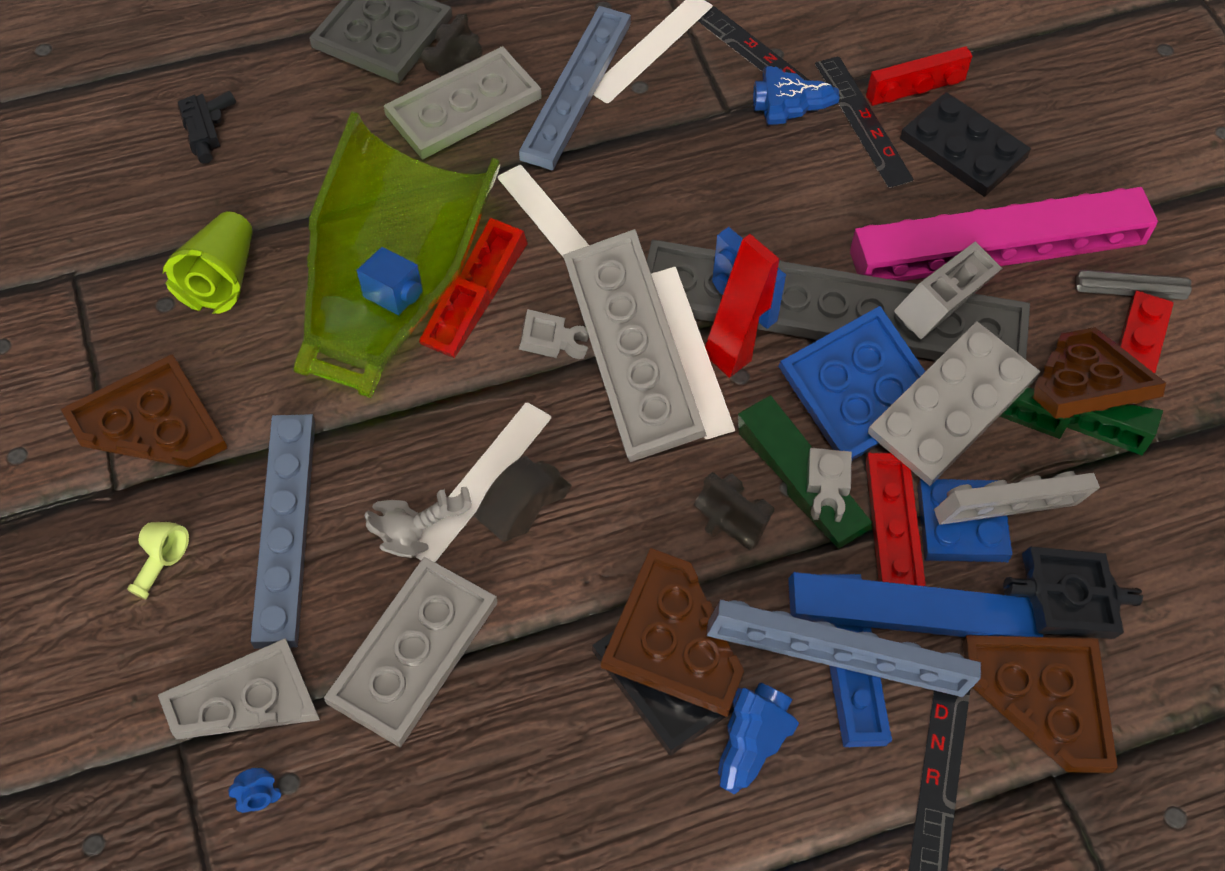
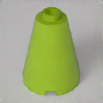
(211, 264)

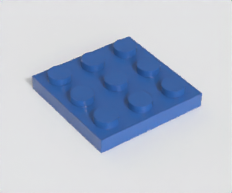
(852, 379)

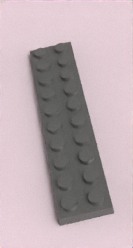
(826, 299)

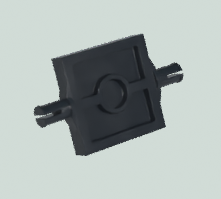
(1072, 593)

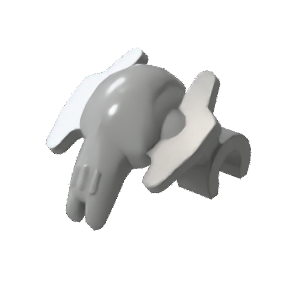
(403, 527)

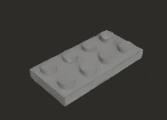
(462, 102)
(953, 403)
(411, 651)

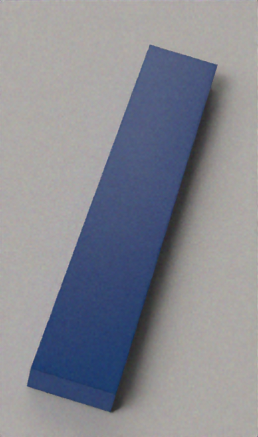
(909, 607)

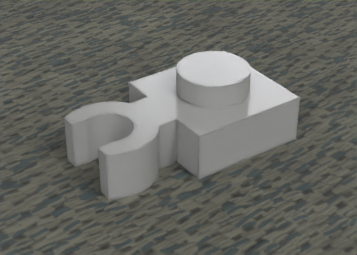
(547, 335)
(829, 477)

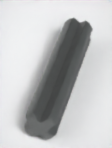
(1127, 284)

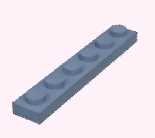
(574, 88)
(283, 531)
(843, 648)

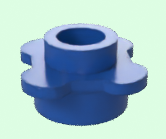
(254, 790)

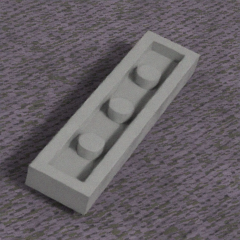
(1004, 499)

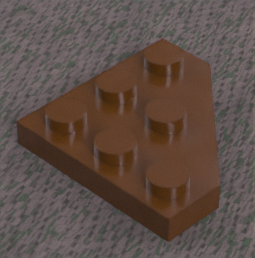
(1093, 375)
(147, 417)
(666, 641)
(1051, 694)

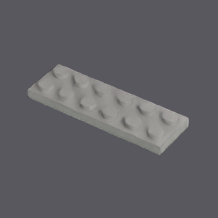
(634, 346)

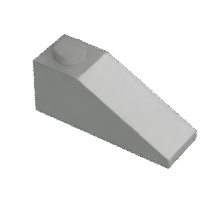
(947, 289)

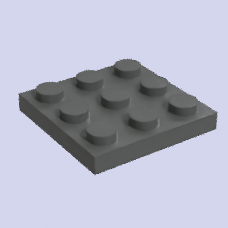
(381, 33)

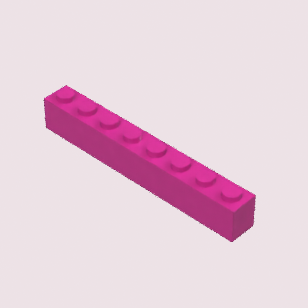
(1006, 233)

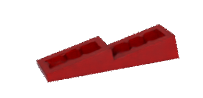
(475, 287)
(743, 302)

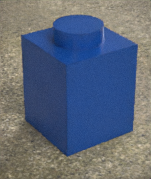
(390, 280)

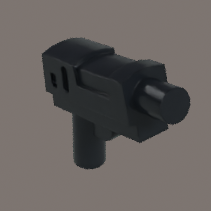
(198, 120)

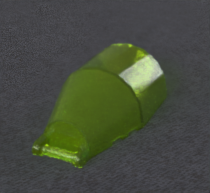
(373, 202)

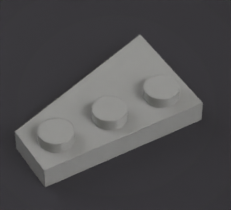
(241, 696)

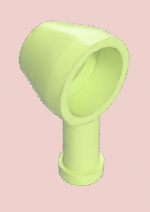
(165, 546)

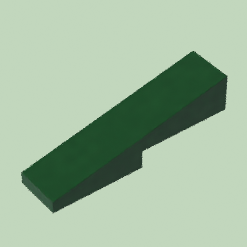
(1122, 426)
(786, 452)

